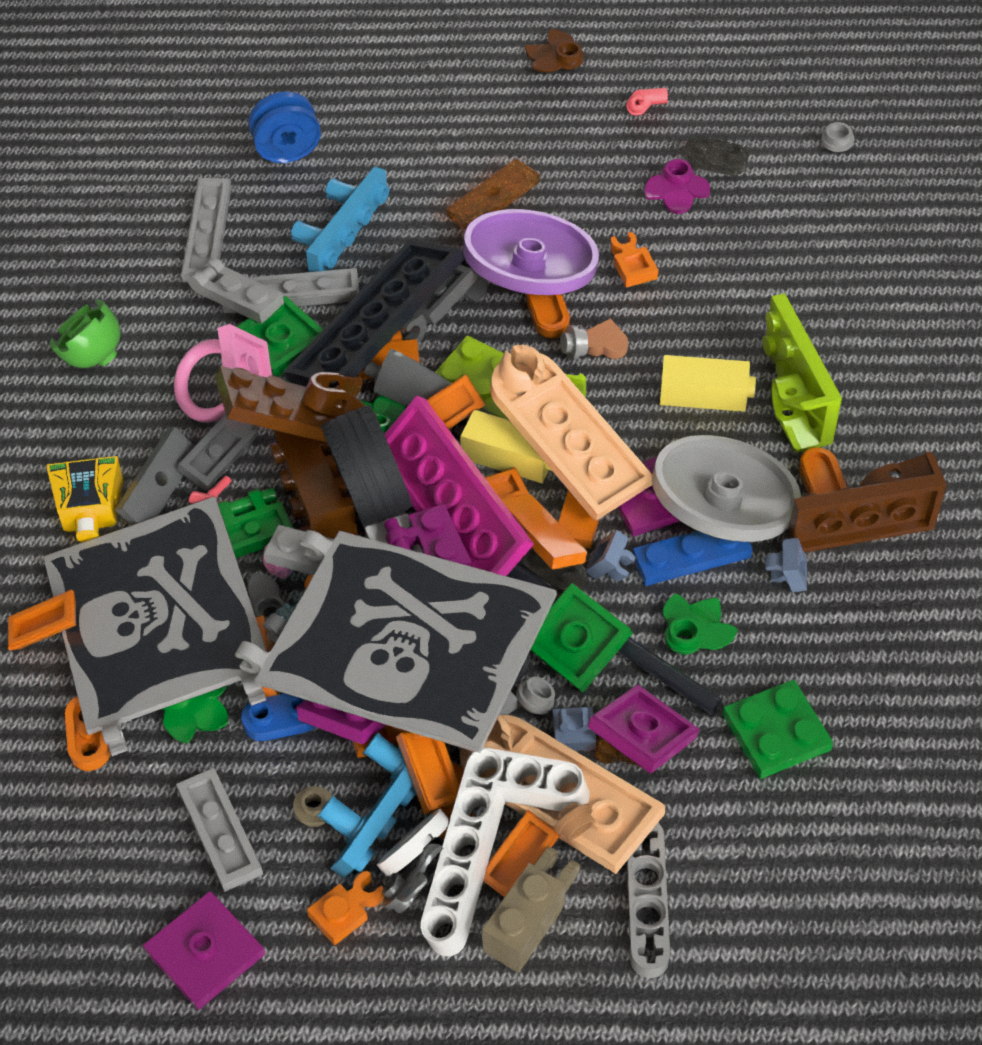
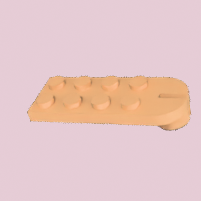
(567, 431)
(619, 809)

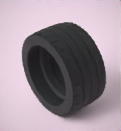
(366, 465)

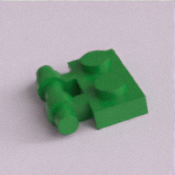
(253, 529)

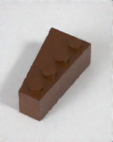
(315, 485)

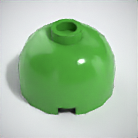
(88, 337)

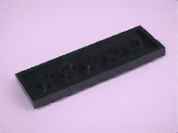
(376, 312)

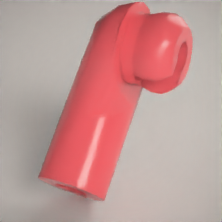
(644, 98)

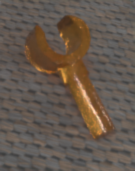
(609, 754)

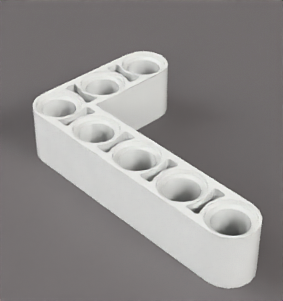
(482, 830)

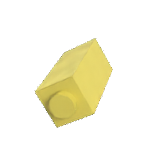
(706, 383)
(501, 446)

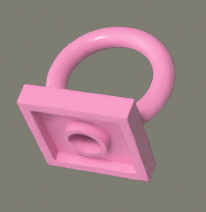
(237, 350)

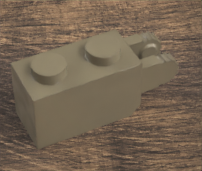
(528, 911)

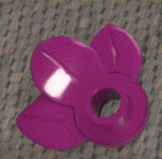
(677, 186)

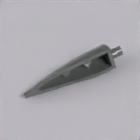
(404, 378)

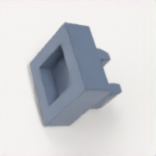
(608, 555)
(789, 565)
(572, 729)

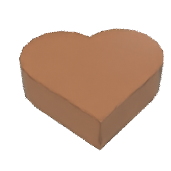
(607, 340)

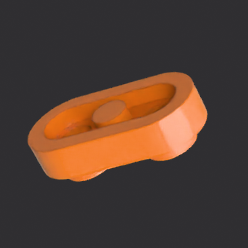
(80, 742)

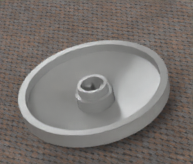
(725, 488)

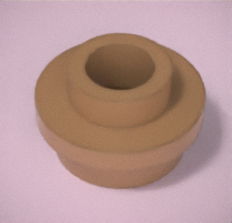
(574, 820)

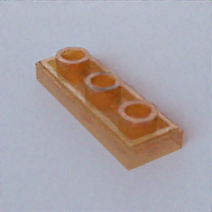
(494, 193)

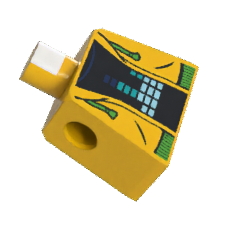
(87, 494)

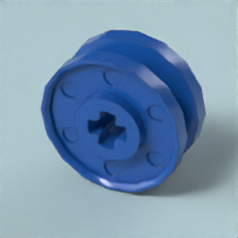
(284, 127)

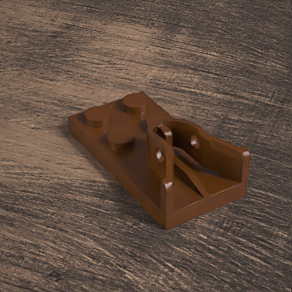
(284, 405)
(874, 510)

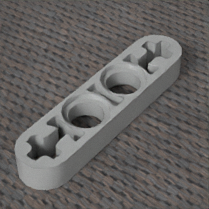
(649, 896)

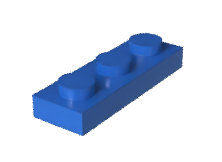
(686, 556)

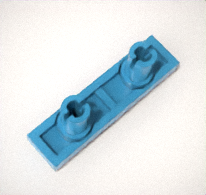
(340, 232)
(379, 821)

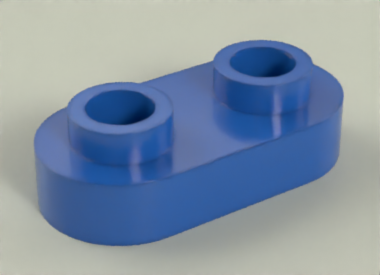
(280, 718)

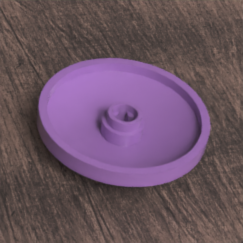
(530, 252)

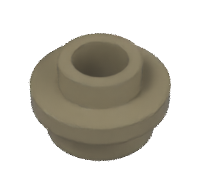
(309, 815)

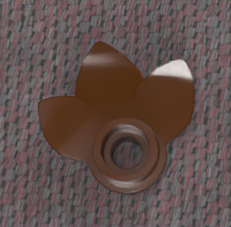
(557, 54)

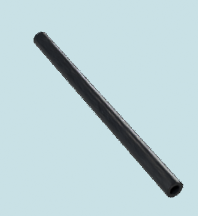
(643, 657)

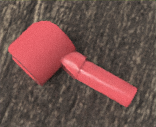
(215, 491)

